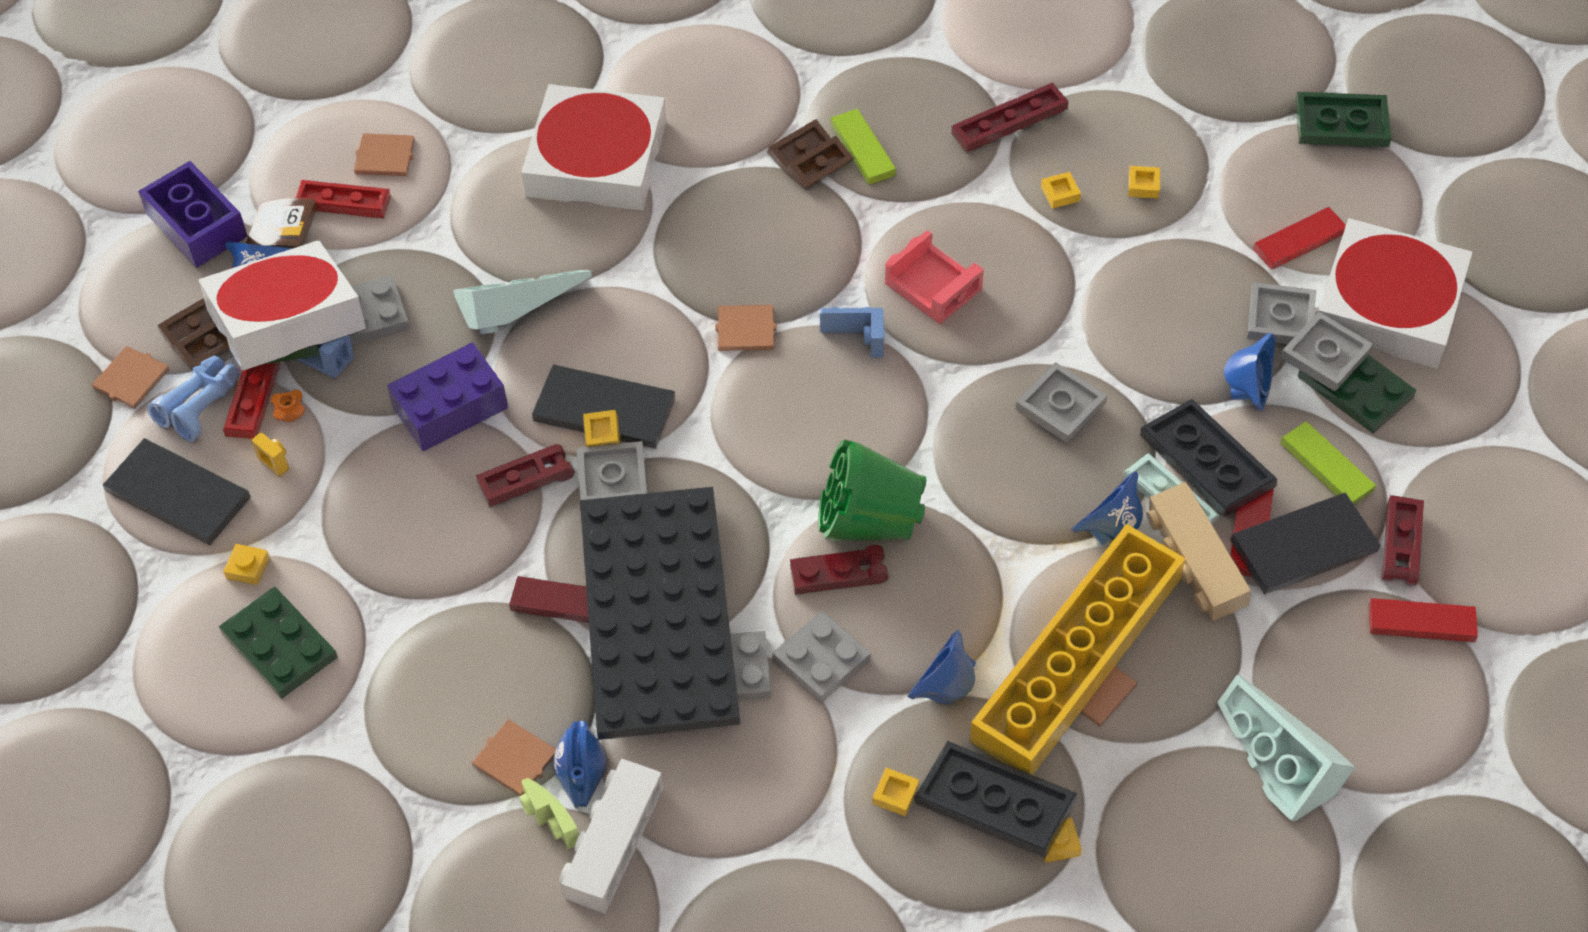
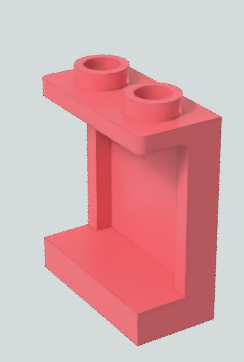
(932, 278)

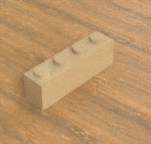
(1207, 564)

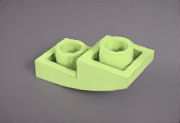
(548, 810)

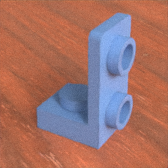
(856, 320)
(333, 357)

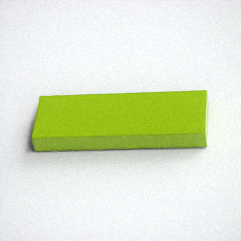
(863, 146)
(1327, 463)

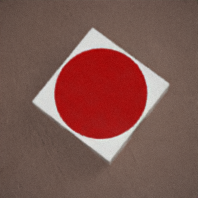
(594, 147)
(1396, 290)
(282, 304)

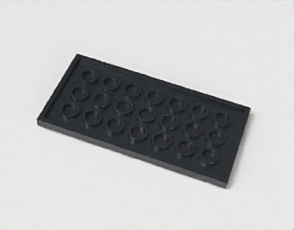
(657, 614)

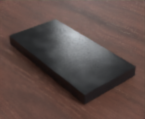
(575, 392)
(1208, 457)
(176, 491)
(1305, 543)
(996, 798)

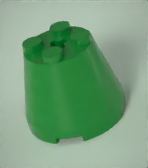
(869, 497)

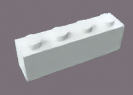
(611, 836)

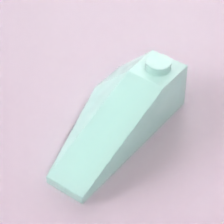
(500, 304)
(1290, 758)

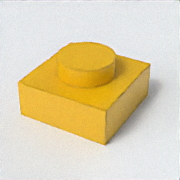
(1144, 182)
(1060, 190)
(601, 428)
(271, 453)
(246, 564)
(895, 792)
(1066, 844)

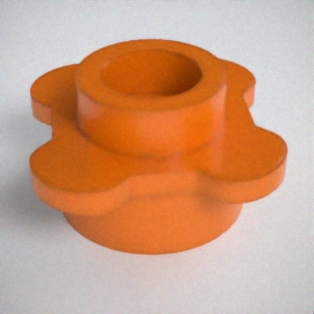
(288, 412)

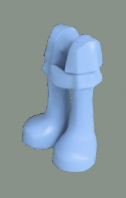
(213, 381)

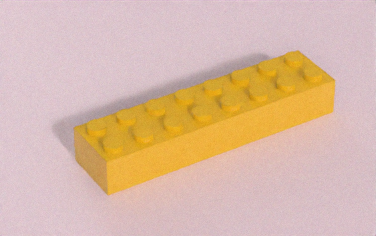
(1076, 651)

